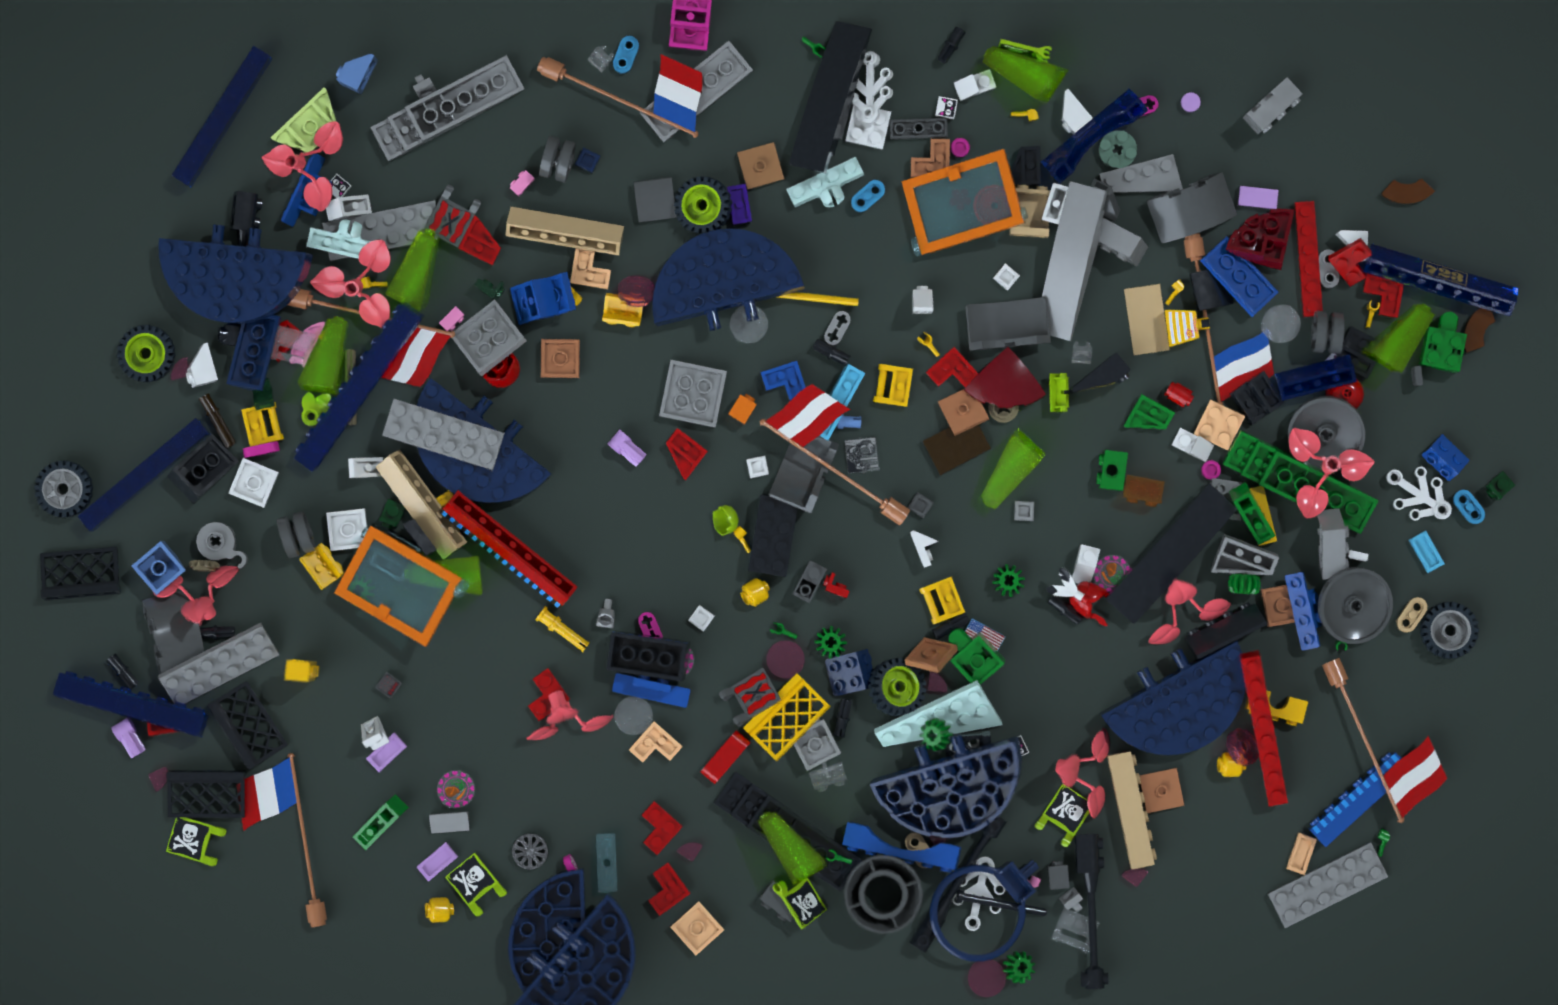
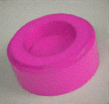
(960, 147)
(1211, 469)
(569, 862)

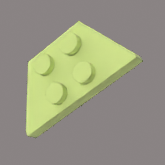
(302, 127)

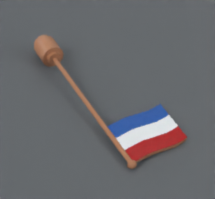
(1238, 361)

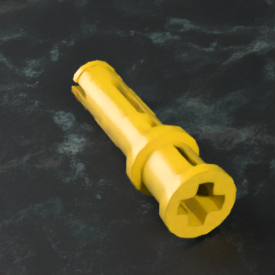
(554, 623)

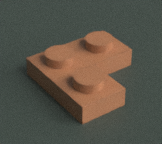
(938, 158)

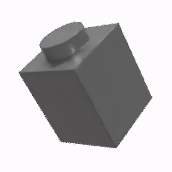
(1058, 875)

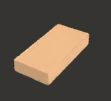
(1301, 853)

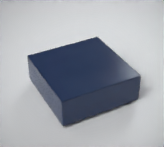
(587, 160)

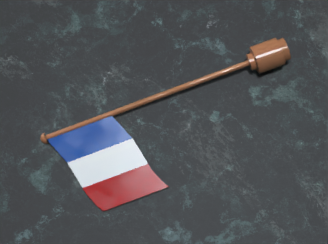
(674, 97)
(269, 795)

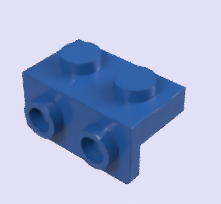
(1445, 457)

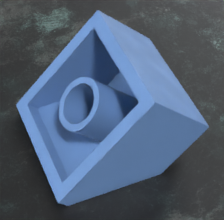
(357, 72)
(159, 567)

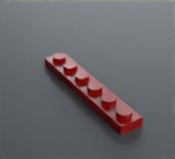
(1308, 257)

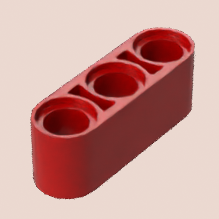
(725, 757)

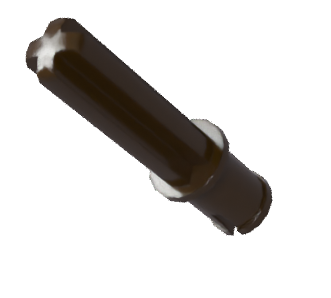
(217, 420)

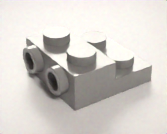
(816, 745)

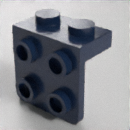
(849, 672)

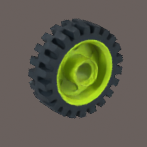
(717, 208)
(131, 350)
(884, 690)

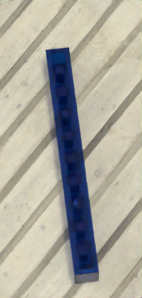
(359, 386)

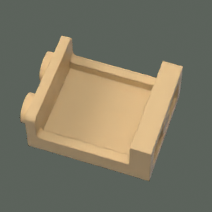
(1035, 202)

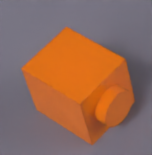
(743, 408)

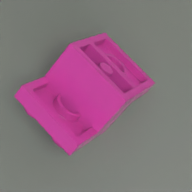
(690, 24)

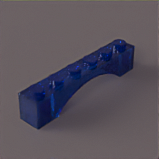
(1065, 158)

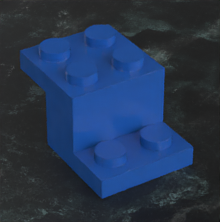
(543, 298)

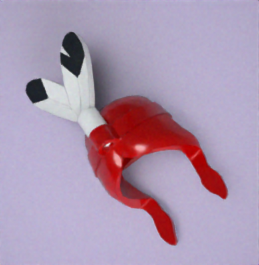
(1080, 595)

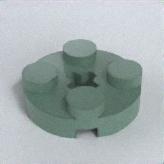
(1128, 152)

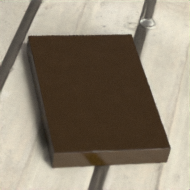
(951, 451)

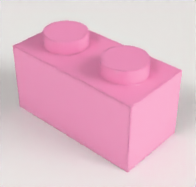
(522, 183)
(452, 319)

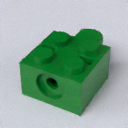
(1445, 346)
(976, 655)

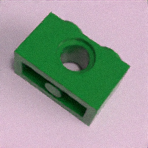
(1119, 460)

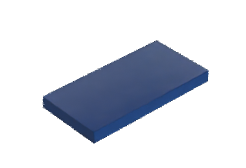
(1239, 278)

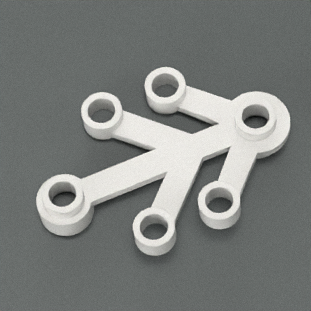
(872, 89)
(1421, 495)
(980, 890)

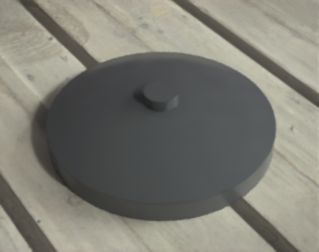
(1335, 424)
(1355, 605)

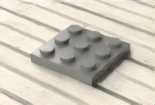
(488, 337)
(693, 393)

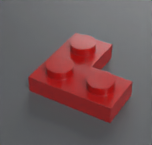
(1347, 261)
(1388, 290)
(953, 364)
(547, 684)
(665, 827)
(673, 889)

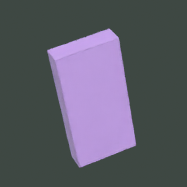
(1258, 197)
(385, 754)
(437, 861)

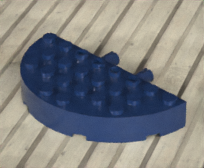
(722, 273)
(232, 280)
(514, 470)
(1184, 707)
(954, 792)
(551, 901)
(590, 966)

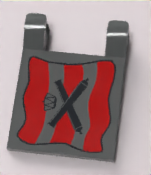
(450, 219)
(754, 695)

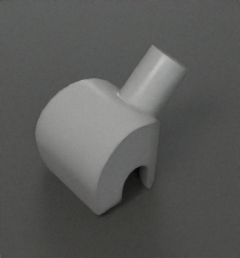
(606, 615)

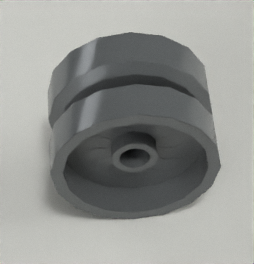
(557, 159)
(1327, 332)
(294, 535)

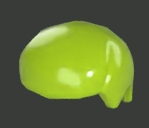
(725, 520)

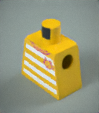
(1184, 326)

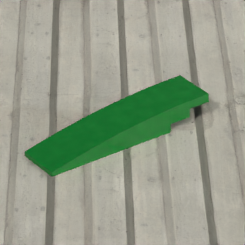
(1286, 475)

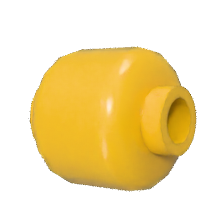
(755, 592)
(1228, 766)
(439, 909)

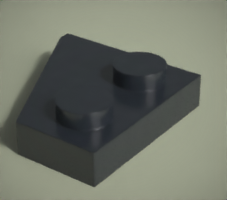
(1027, 166)

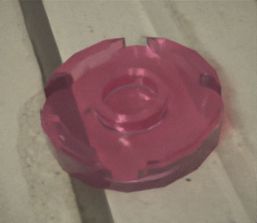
(636, 291)
(785, 659)
(1242, 747)
(986, 978)

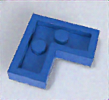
(784, 375)

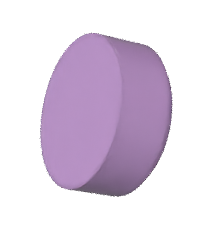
(1190, 102)

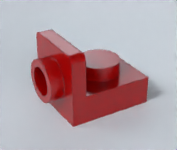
(838, 589)

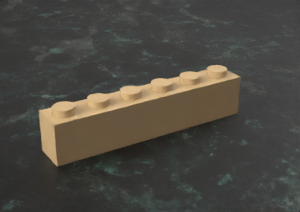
(564, 231)
(420, 504)
(1130, 809)

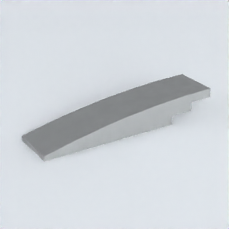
(447, 108)
(1073, 257)

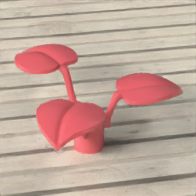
(283, 161)
(331, 283)
(1353, 467)
(1178, 594)
(202, 607)
(562, 711)
(1069, 769)

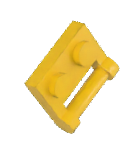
(899, 386)
(256, 426)
(948, 597)

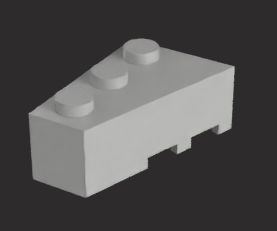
(1273, 106)
(1121, 242)
(1332, 543)
(1242, 557)

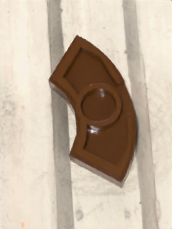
(1407, 193)
(1476, 329)

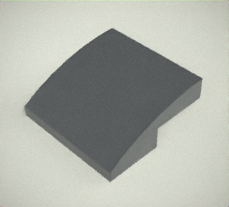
(655, 199)

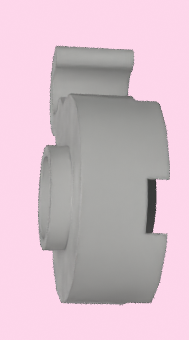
(225, 549)

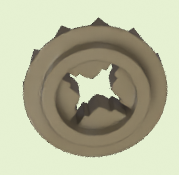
(1004, 416)
(204, 565)

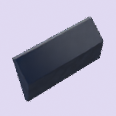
(253, 353)

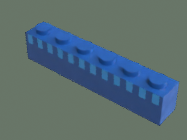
(1352, 803)

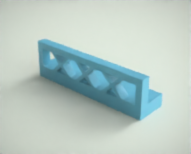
(843, 392)

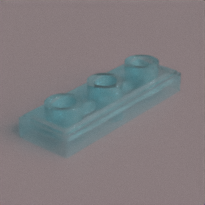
(606, 874)

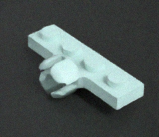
(826, 185)
(340, 242)

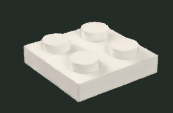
(868, 134)
(253, 482)
(346, 528)

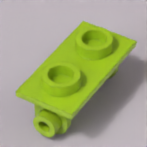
(1058, 400)

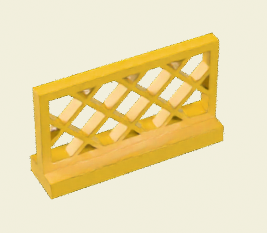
(786, 694)

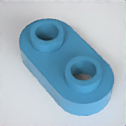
(626, 54)
(868, 196)
(1469, 506)

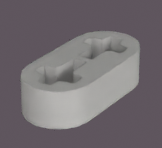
(841, 330)

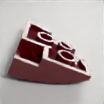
(1263, 238)
(1005, 383)

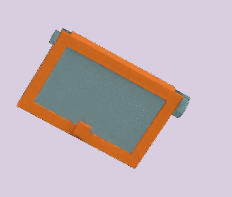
(963, 203)
(399, 585)

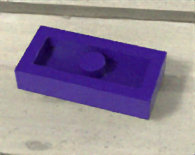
(740, 204)

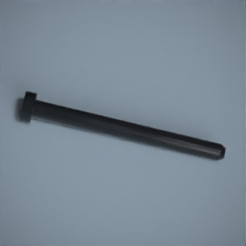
(961, 896)

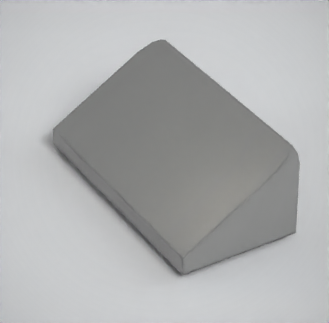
(449, 822)

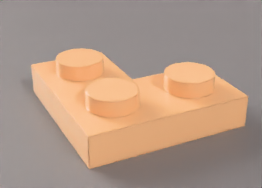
(585, 274)
(656, 738)

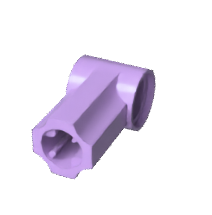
(623, 445)
(126, 733)

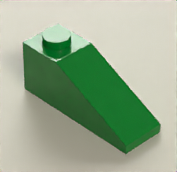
(1251, 513)
(380, 821)

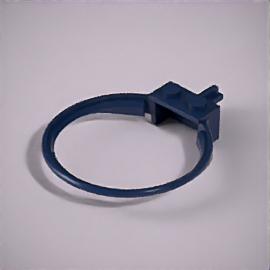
(1015, 884)

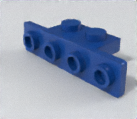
(297, 199)
(1305, 610)
(651, 690)

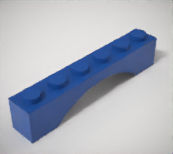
(864, 838)

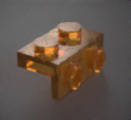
(1143, 489)

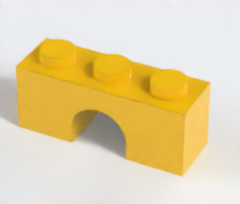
(301, 670)
(1292, 711)

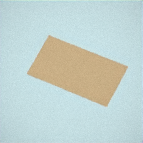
(1146, 319)

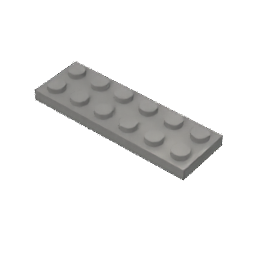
(719, 73)
(394, 226)
(443, 434)
(218, 664)
(1327, 885)

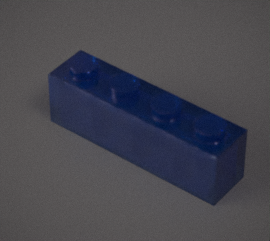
(1315, 377)

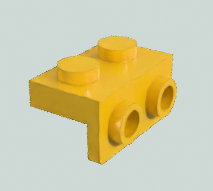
(619, 312)
(322, 566)

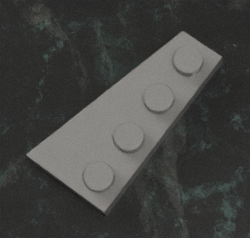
(1149, 176)

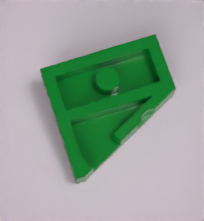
(1149, 414)

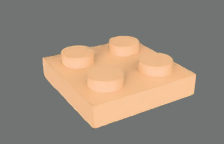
(1219, 424)
(697, 928)

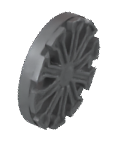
(530, 851)

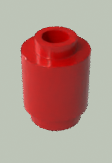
(1179, 394)

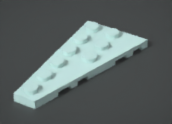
(962, 709)

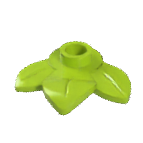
(314, 405)

